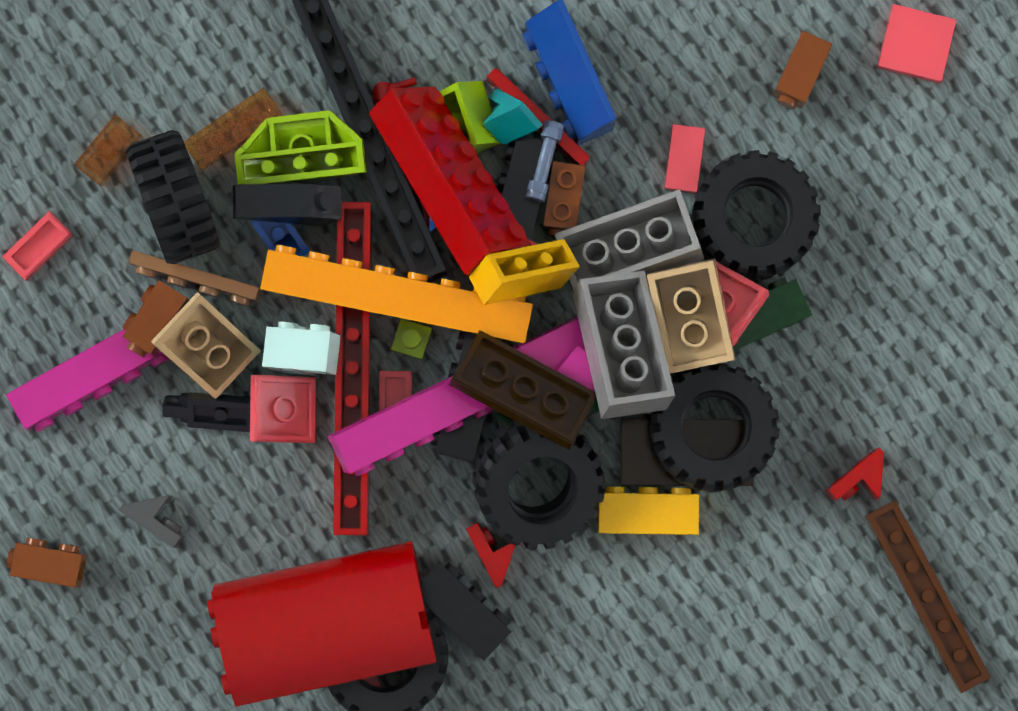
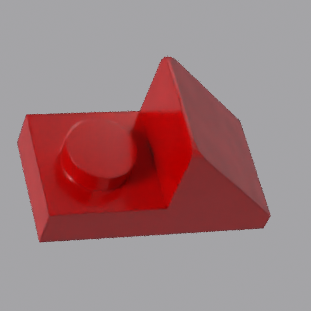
(866, 471)
(494, 562)

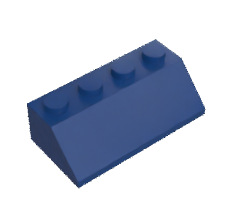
(570, 73)

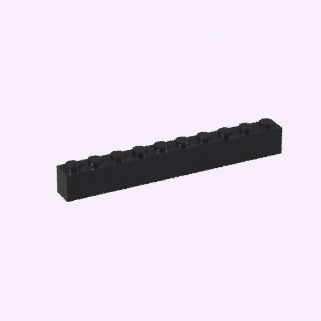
(523, 159)
(381, 164)

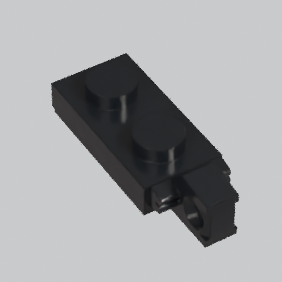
(205, 412)

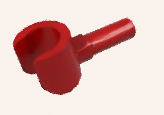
(382, 88)

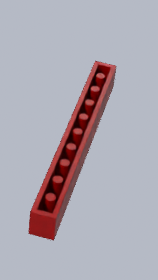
(353, 371)

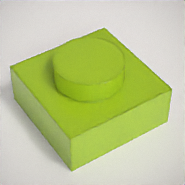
(411, 339)

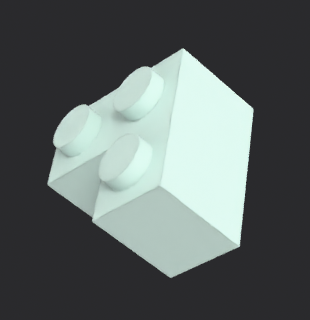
(301, 350)

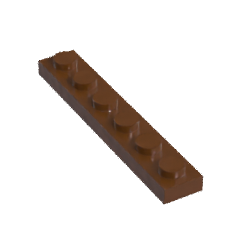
(927, 596)

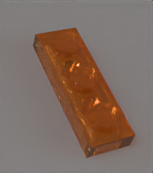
(230, 129)

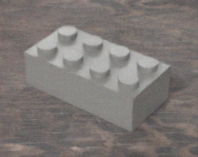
(635, 239)
(623, 344)

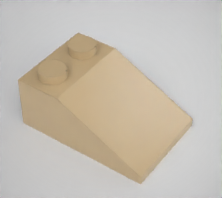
(691, 315)
(206, 345)

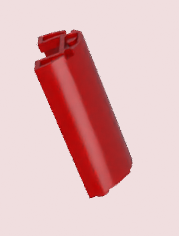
(321, 624)

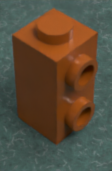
(801, 70)
(563, 197)
(159, 308)
(45, 564)

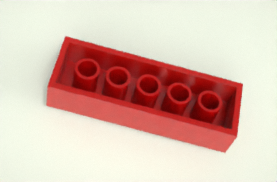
(447, 175)

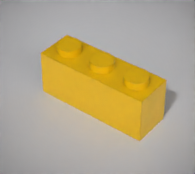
(523, 271)
(648, 512)

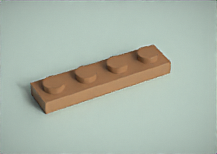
(181, 275)

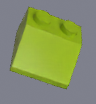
(471, 108)

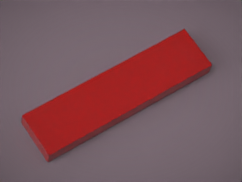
(567, 146)

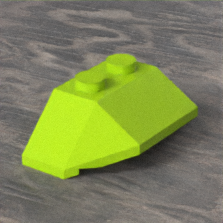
(300, 150)

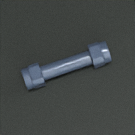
(537, 187)

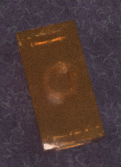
(107, 150)

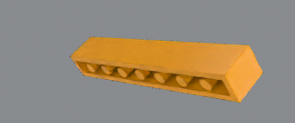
(393, 295)

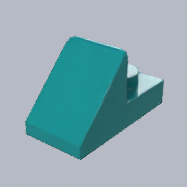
(509, 118)

